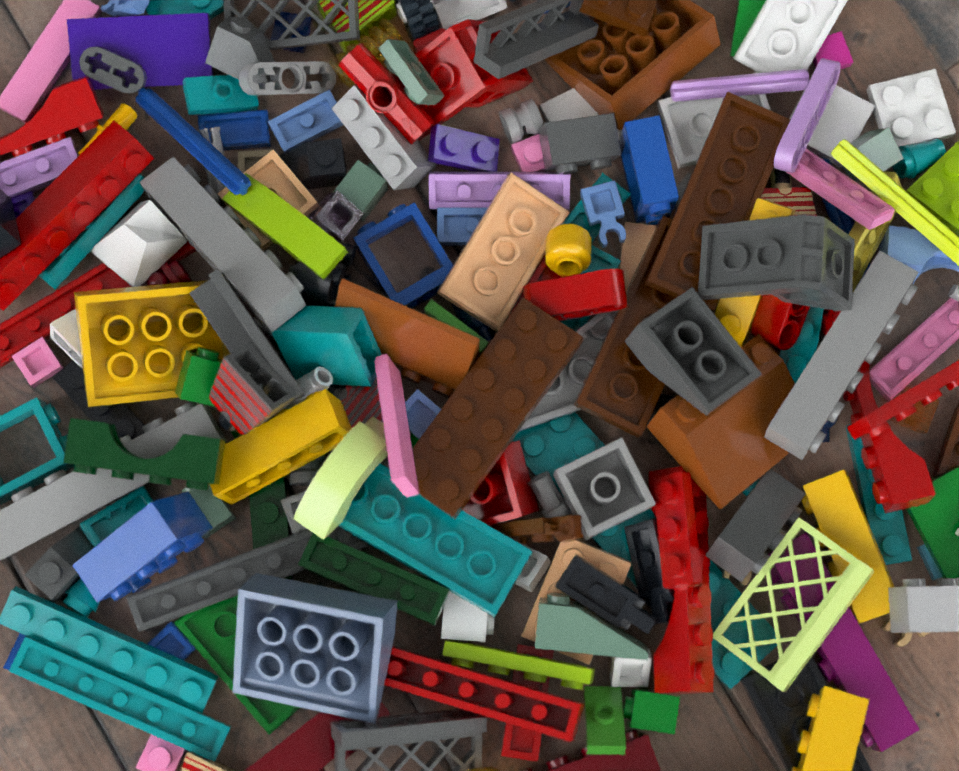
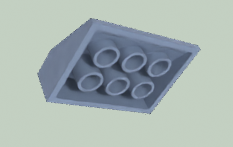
(313, 646)

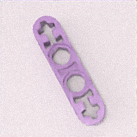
(807, 115)

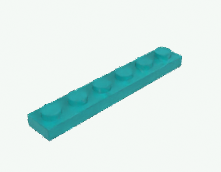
(108, 649)
(120, 698)

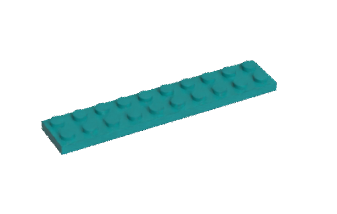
(568, 439)

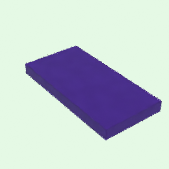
(165, 46)

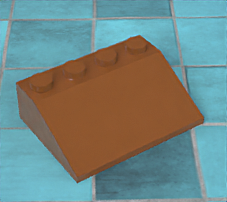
(628, 71)
(414, 341)
(728, 445)

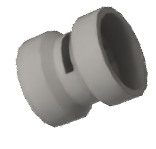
(521, 120)

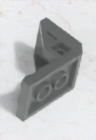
(791, 257)

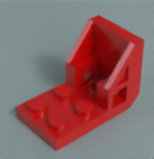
(463, 82)

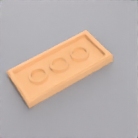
(502, 252)

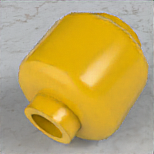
(568, 249)

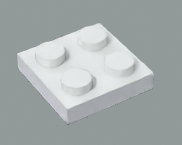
(912, 108)

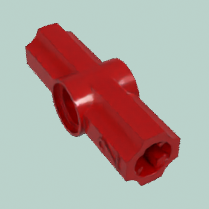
(370, 76)

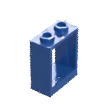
(648, 170)
(422, 289)

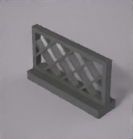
(317, 37)
(413, 729)

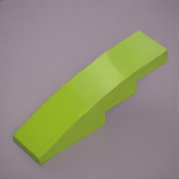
(287, 228)

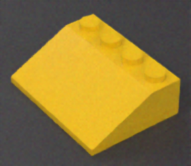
(138, 340)

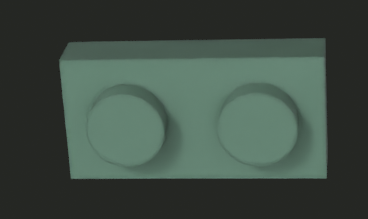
(404, 64)

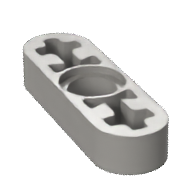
(276, 86)

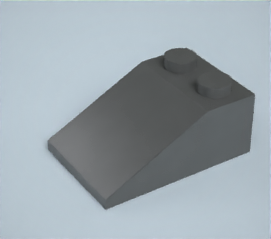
(692, 353)

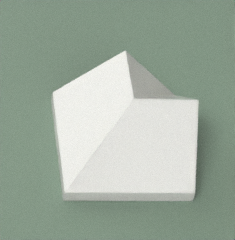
(139, 243)

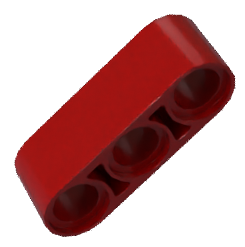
(579, 294)
(778, 321)

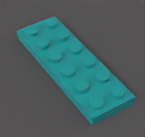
(453, 553)

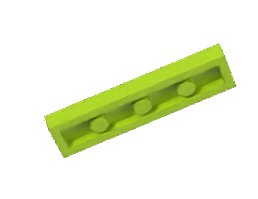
(535, 667)

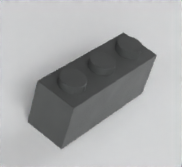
(757, 526)

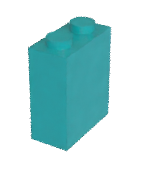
(330, 339)

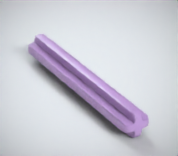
(739, 85)

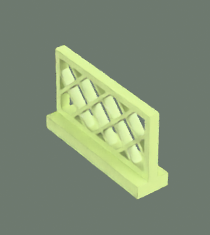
(818, 625)

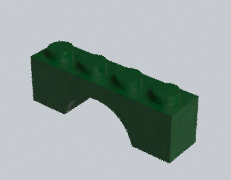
(98, 446)

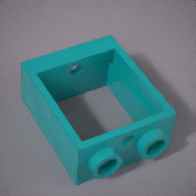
(48, 419)

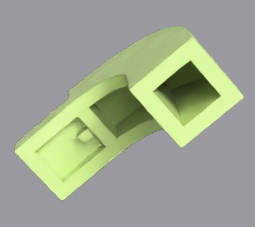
(341, 477)

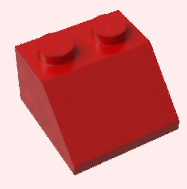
(504, 490)

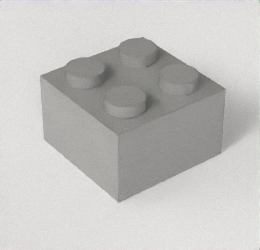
(604, 488)

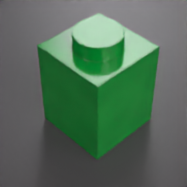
(198, 375)
(651, 711)

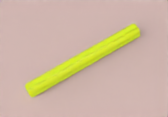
(898, 198)

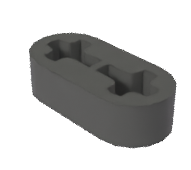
(110, 77)

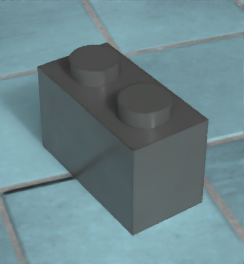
(580, 143)

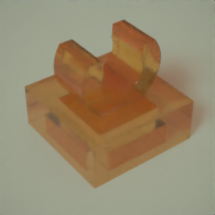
(922, 418)

